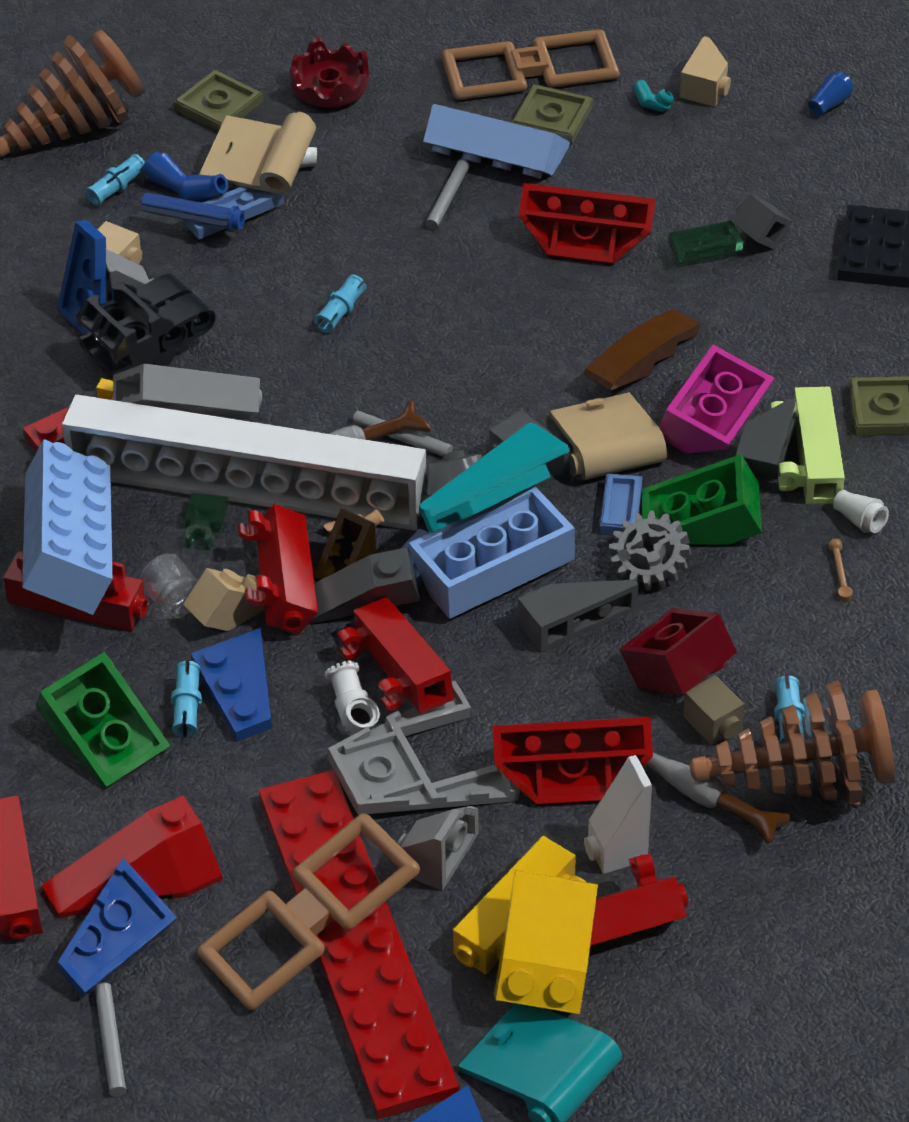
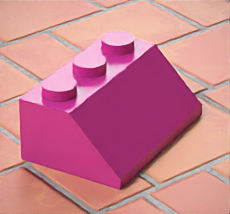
(714, 403)

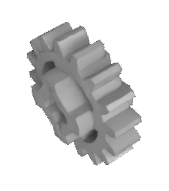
(650, 533)

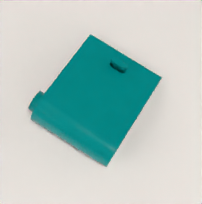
(543, 1061)

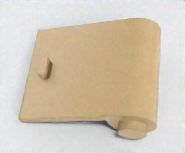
(259, 152)
(610, 436)

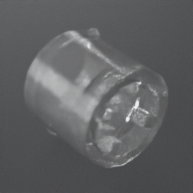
(168, 584)

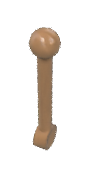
(844, 592)

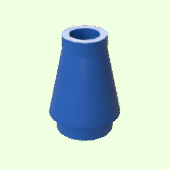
(833, 91)
(164, 171)
(202, 187)

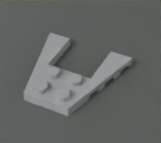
(386, 776)

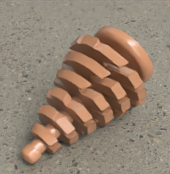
(81, 90)
(819, 747)

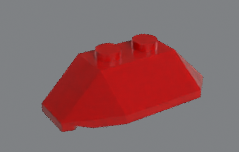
(585, 222)
(569, 758)

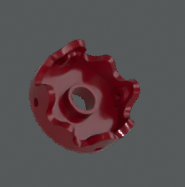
(315, 68)

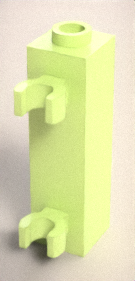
(818, 448)

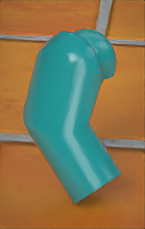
(659, 102)

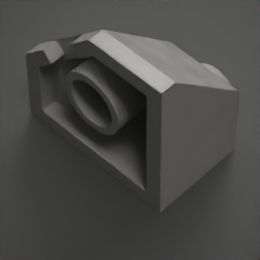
(441, 843)

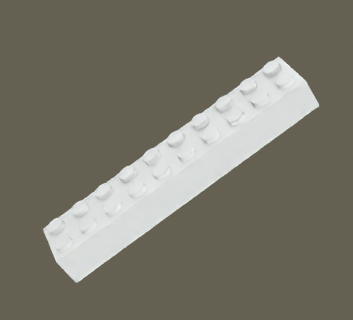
(249, 460)

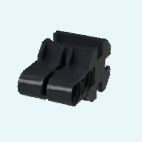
(156, 323)

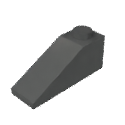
(366, 581)
(572, 609)

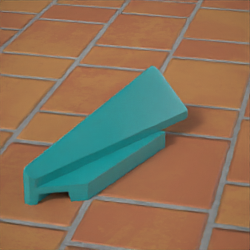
(494, 477)

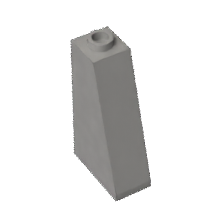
(189, 390)

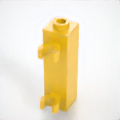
(481, 932)

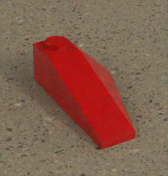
(161, 845)

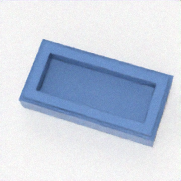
(620, 502)

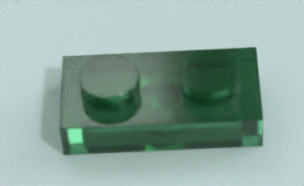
(705, 242)

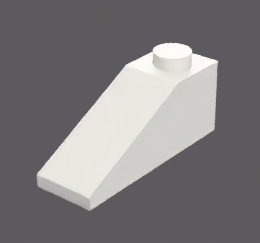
(621, 819)

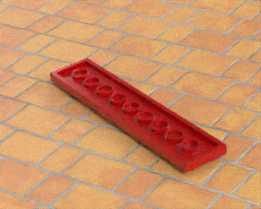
(365, 965)

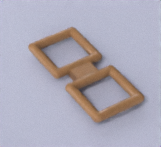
(529, 63)
(308, 911)

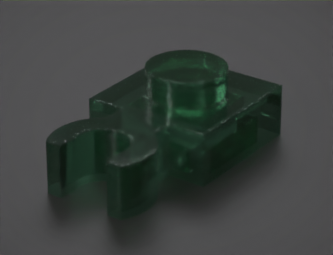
(204, 516)

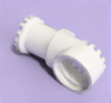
(351, 696)

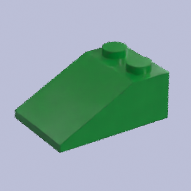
(711, 503)
(101, 721)

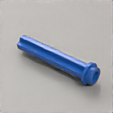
(230, 218)

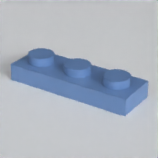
(247, 199)

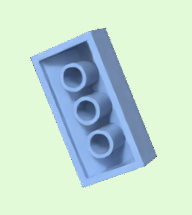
(494, 140)
(493, 551)

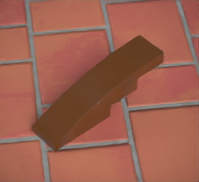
(637, 351)

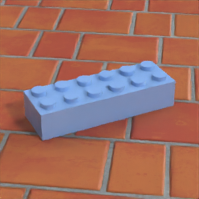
(67, 527)

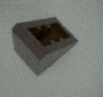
(348, 543)

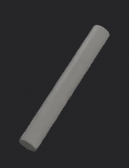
(447, 194)
(407, 436)
(110, 1040)

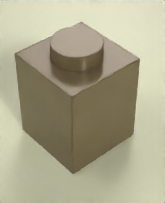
(713, 710)

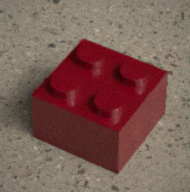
(678, 651)

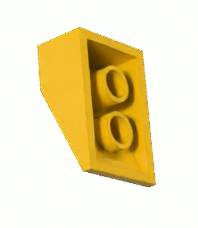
(546, 942)

